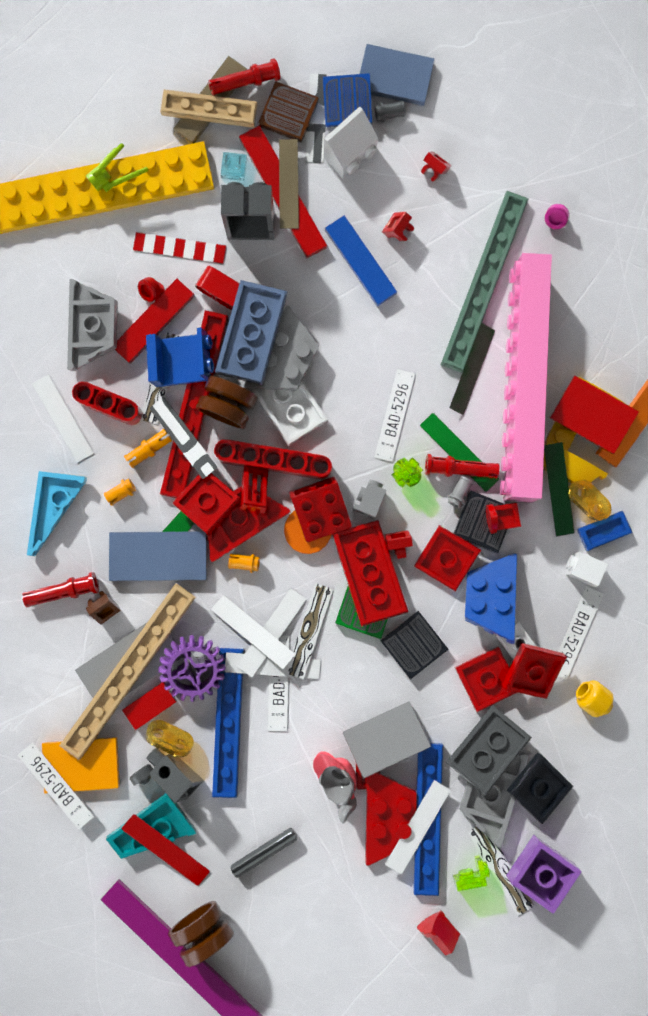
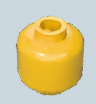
(594, 698)

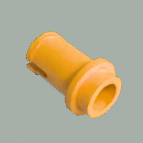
(120, 491)
(244, 562)

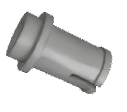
(460, 492)

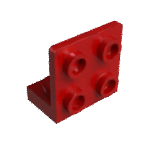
(320, 509)

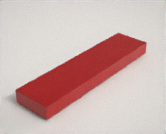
(154, 320)

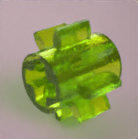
(407, 472)

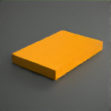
(94, 771)

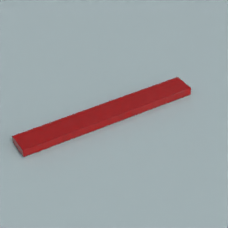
(178, 466)

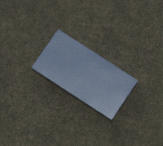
(251, 332)
(157, 556)

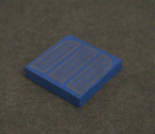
(344, 95)

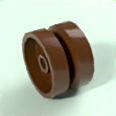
(226, 402)
(201, 933)

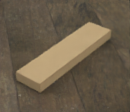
(208, 108)

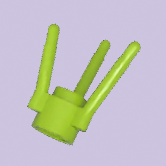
(99, 176)

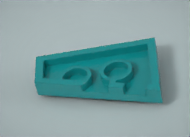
(163, 816)

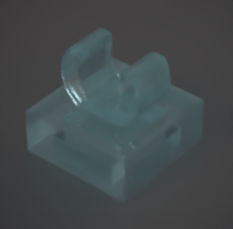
(233, 166)

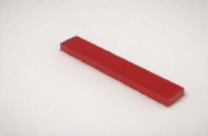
(267, 166)

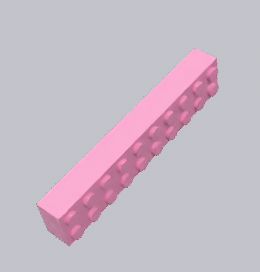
(526, 378)

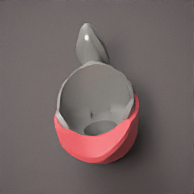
(338, 782)

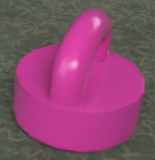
(557, 216)

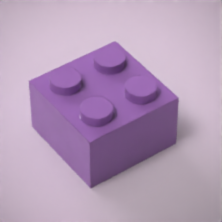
(543, 874)

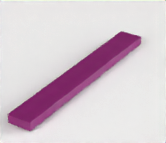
(154, 933)

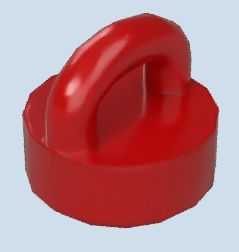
(150, 289)

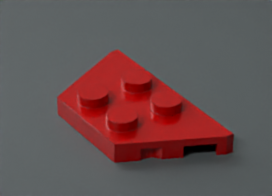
(242, 525)
(387, 816)

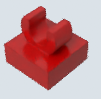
(436, 163)
(397, 224)
(398, 542)

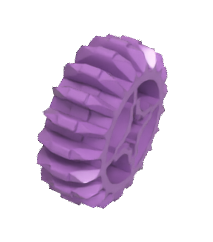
(182, 671)

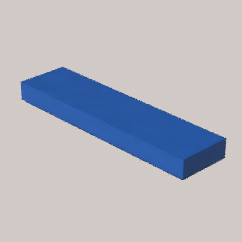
(360, 260)

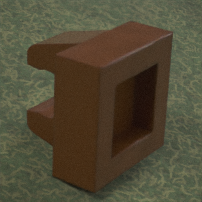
(103, 608)

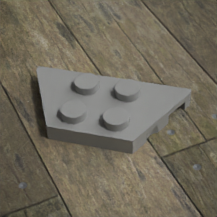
(90, 325)
(290, 355)
(494, 810)

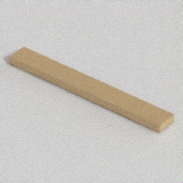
(127, 671)

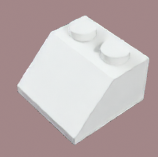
(350, 143)

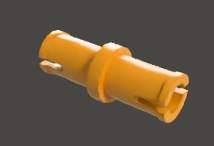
(148, 448)

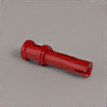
(254, 75)
(450, 466)
(70, 588)

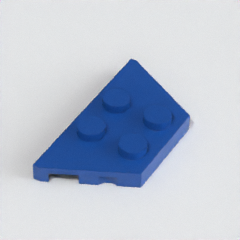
(493, 597)

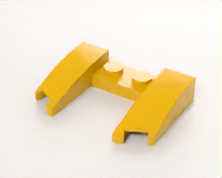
(575, 466)

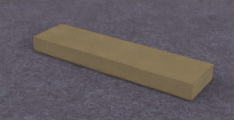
(192, 129)

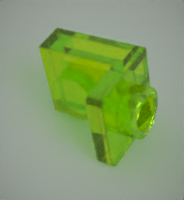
(471, 879)

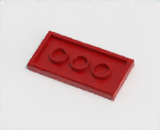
(370, 573)

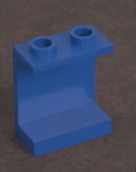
(179, 359)

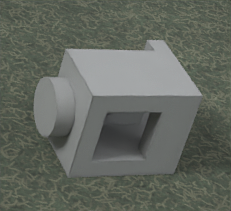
(370, 499)

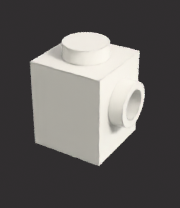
(520, 637)

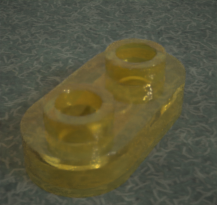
(589, 498)
(169, 738)

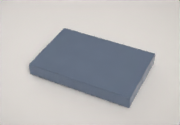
(397, 74)

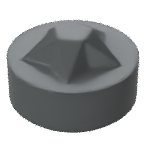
(142, 775)

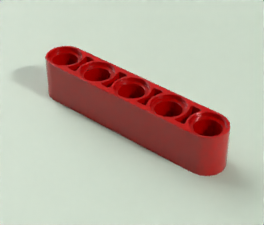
(264, 452)

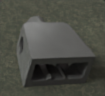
(180, 781)

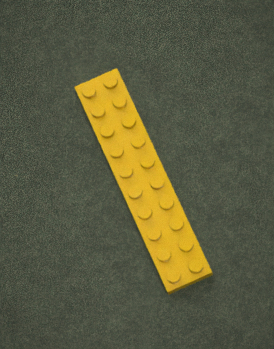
(71, 195)

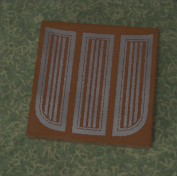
(288, 111)

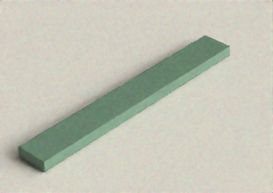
(484, 281)

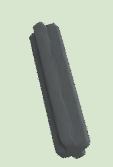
(263, 852)

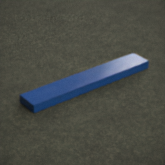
(227, 732)
(428, 852)

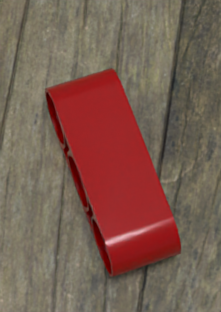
(218, 287)
(97, 398)

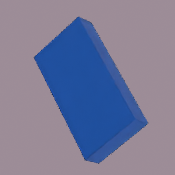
(604, 531)

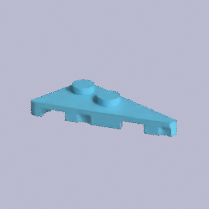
(52, 499)

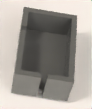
(248, 211)

